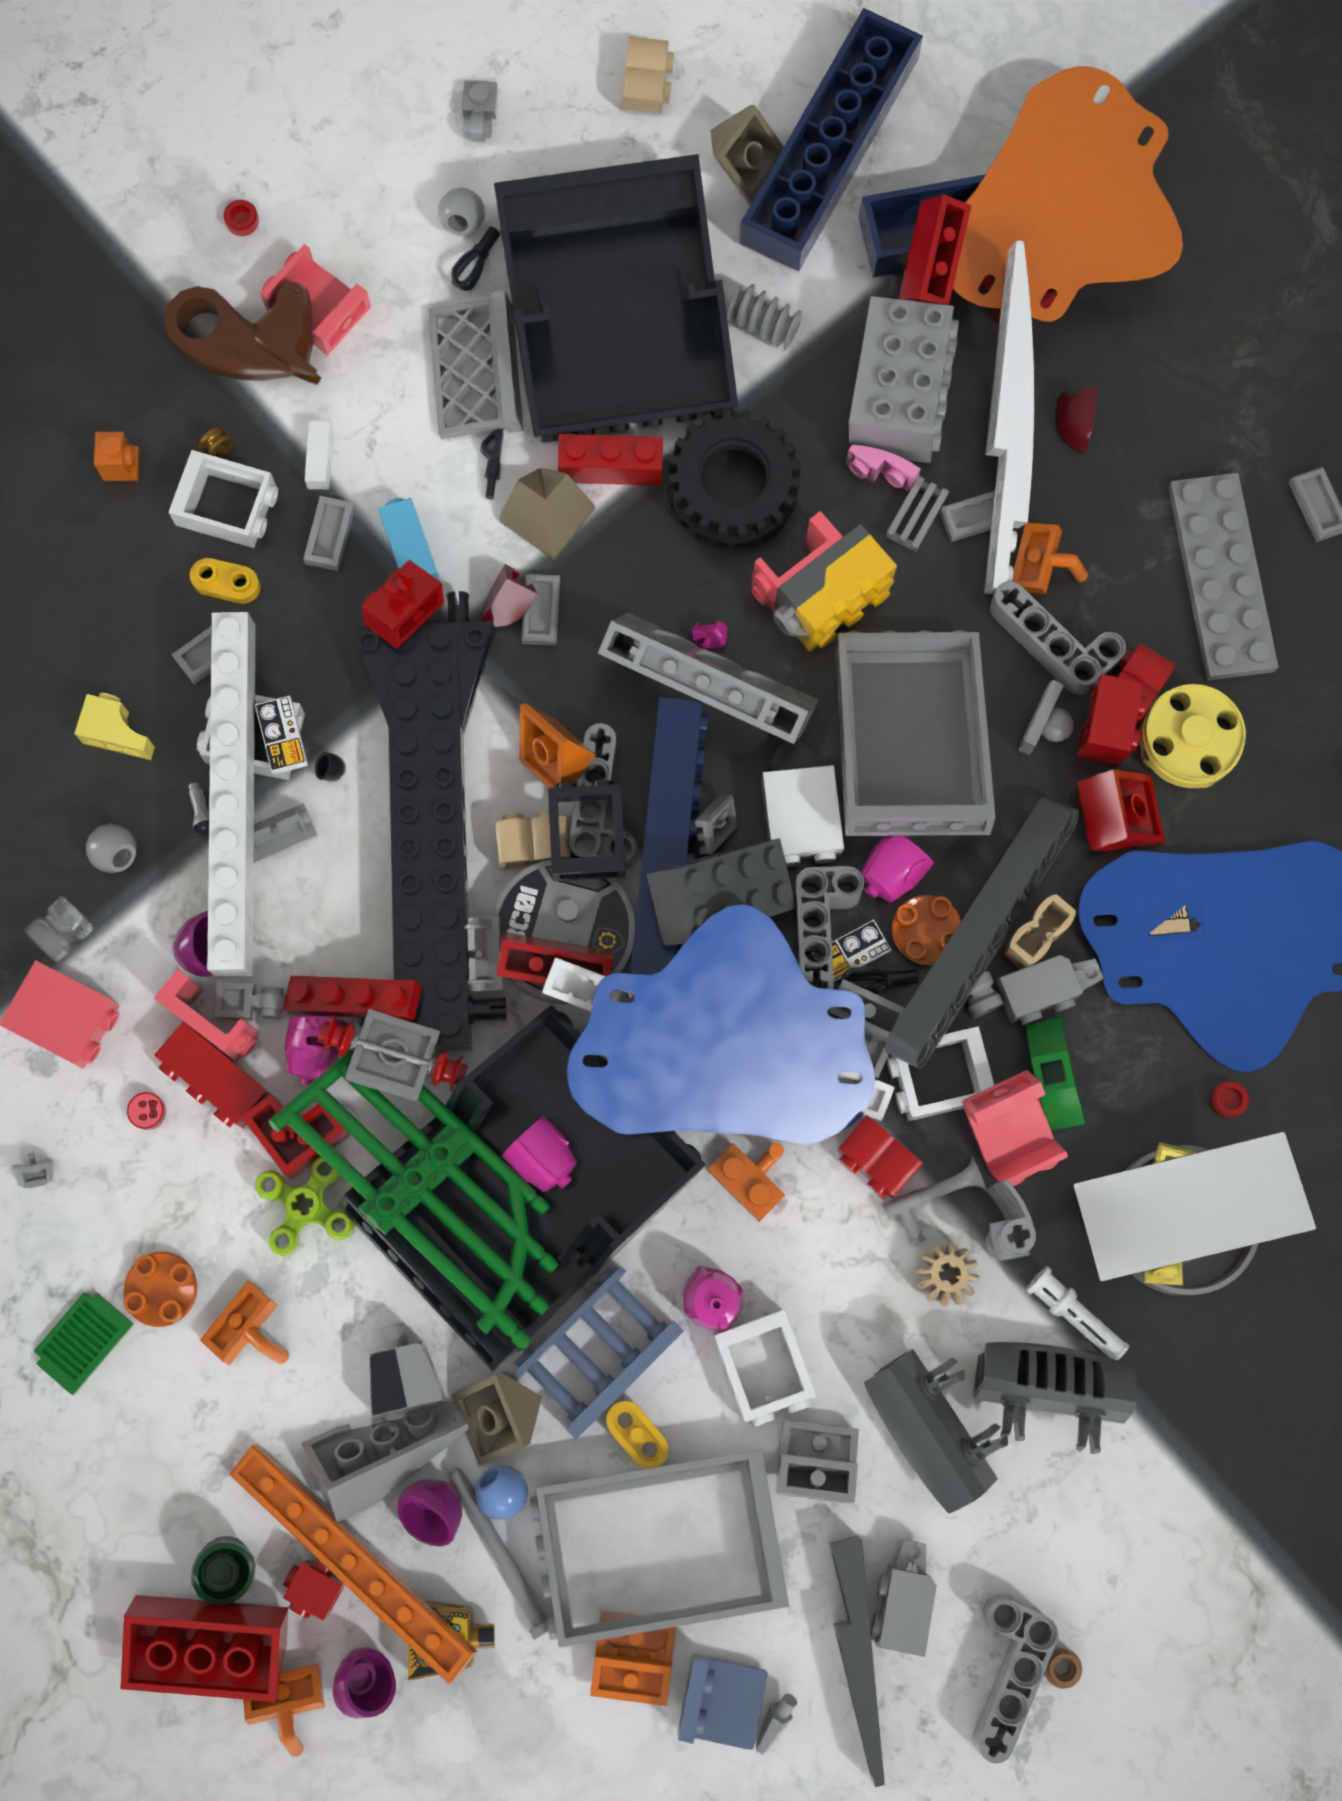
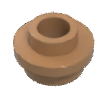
(1074, 1671)

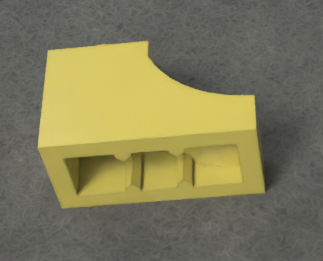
(106, 726)

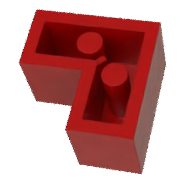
(1111, 722)
(286, 1146)

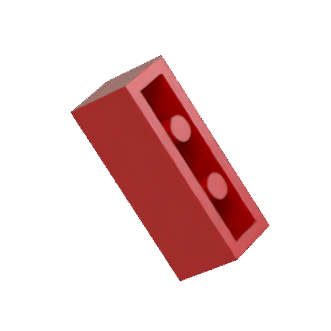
(935, 250)
(611, 459)
(532, 957)
(209, 1075)

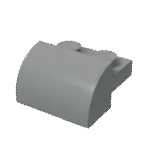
(879, 1020)
(818, 1462)

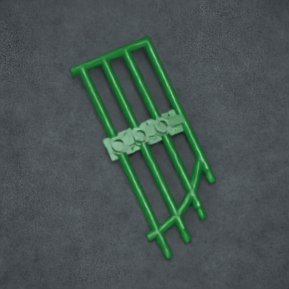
(417, 1180)

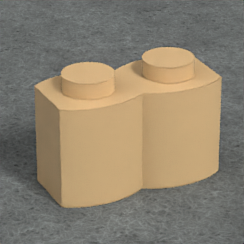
(645, 75)
(527, 840)
(1042, 929)

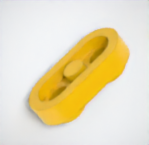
(223, 580)
(637, 1434)

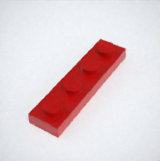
(351, 997)

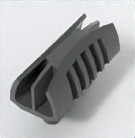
(1055, 1382)
(931, 1432)

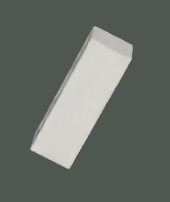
(319, 454)

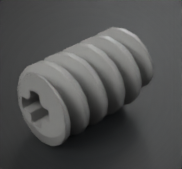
(763, 316)

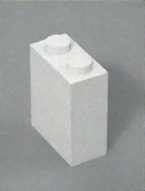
(803, 813)

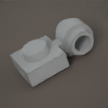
(479, 109)
(238, 1001)

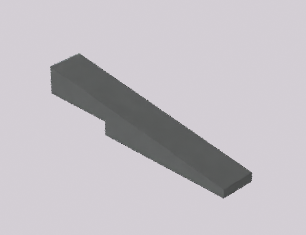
(856, 1649)

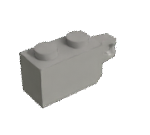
(1046, 986)
(906, 1602)

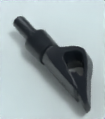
(493, 464)

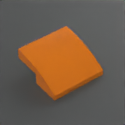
(634, 1667)

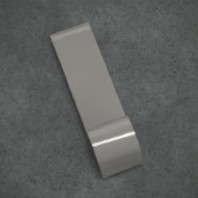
(1053, 633)
(594, 827)
(819, 906)
(1006, 1681)

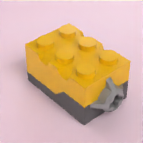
(834, 589)

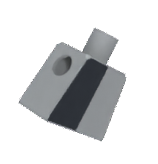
(402, 1374)

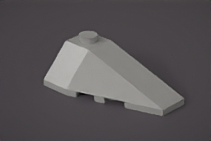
(370, 1461)

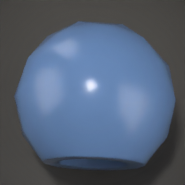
(501, 1492)

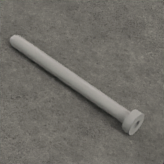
(500, 1554)

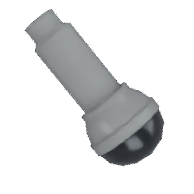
(201, 810)

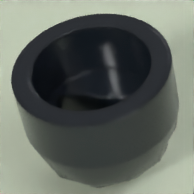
(329, 767)

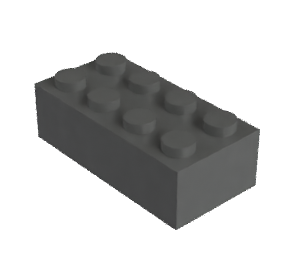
(701, 887)

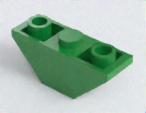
(1055, 1072)

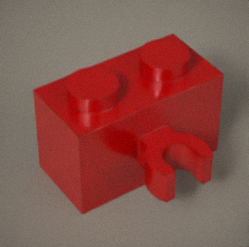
(402, 603)

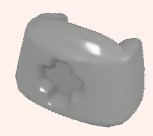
(33, 1173)

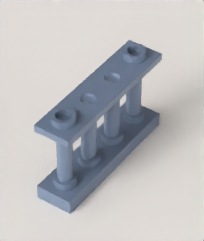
(633, 1361)

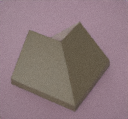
(746, 150)
(546, 510)
(498, 1416)

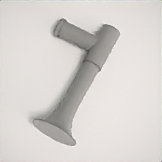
(905, 1204)

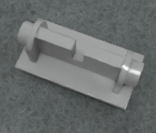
(282, 832)
(483, 953)

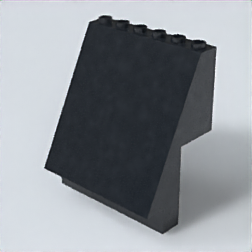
(616, 297)
(612, 1195)

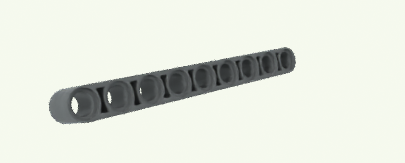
(981, 932)

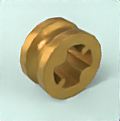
(216, 442)

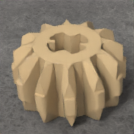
(944, 1287)

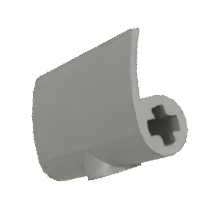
(1016, 1234)

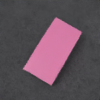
(870, 462)

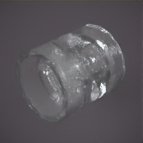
(59, 929)

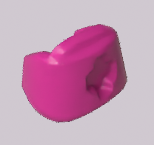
(710, 635)

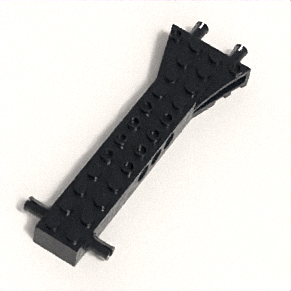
(427, 703)

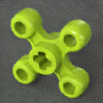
(296, 1219)

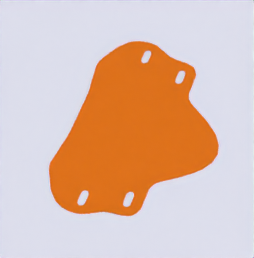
(1074, 195)

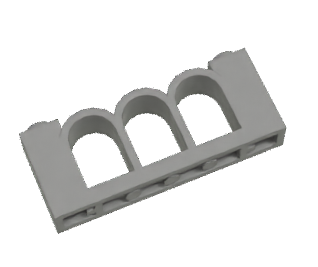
(708, 677)

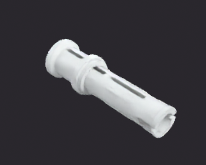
(1064, 1302)

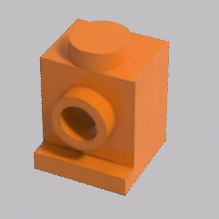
(116, 457)

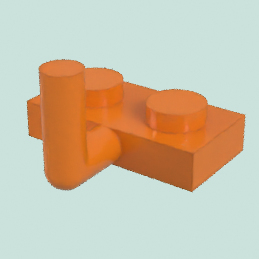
(1039, 555)
(748, 1180)
(241, 1324)
(297, 1693)

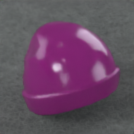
(191, 945)
(430, 1511)
(364, 1683)

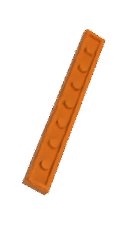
(353, 1563)

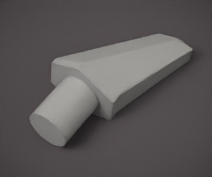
(776, 1721)

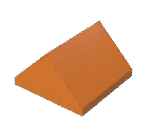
(550, 748)

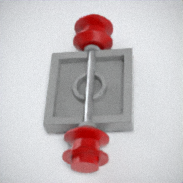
(392, 1054)

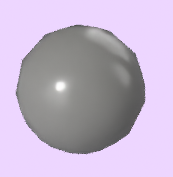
(461, 209)
(111, 848)

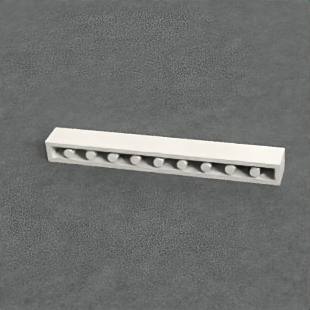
(231, 795)

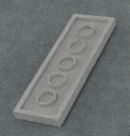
(1222, 576)

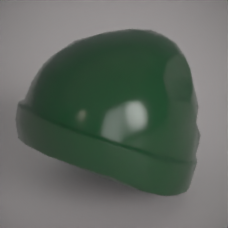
(223, 1571)

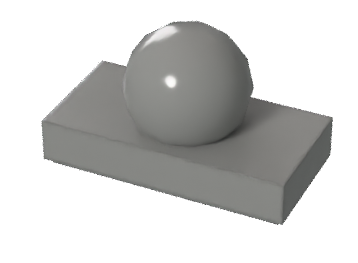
(1051, 722)

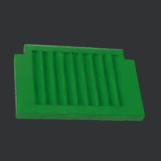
(81, 1341)

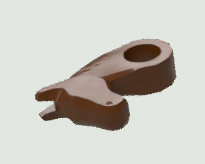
(242, 350)

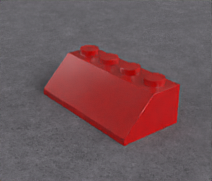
(203, 1648)

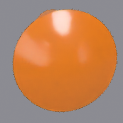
(924, 927)
(160, 1289)

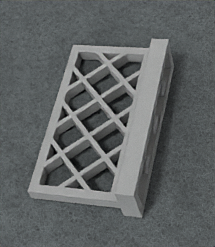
(504, 363)

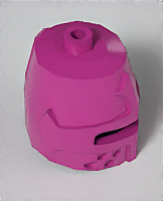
(894, 868)
(304, 1052)
(542, 1156)
(712, 1299)

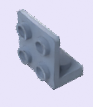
(722, 1702)

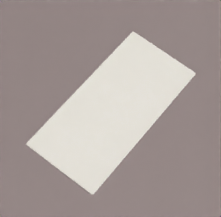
(1193, 1206)

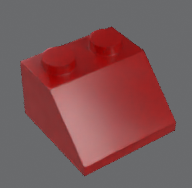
(1120, 811)

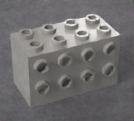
(903, 377)

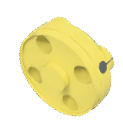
(1192, 736)

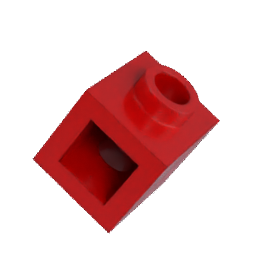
(312, 1589)

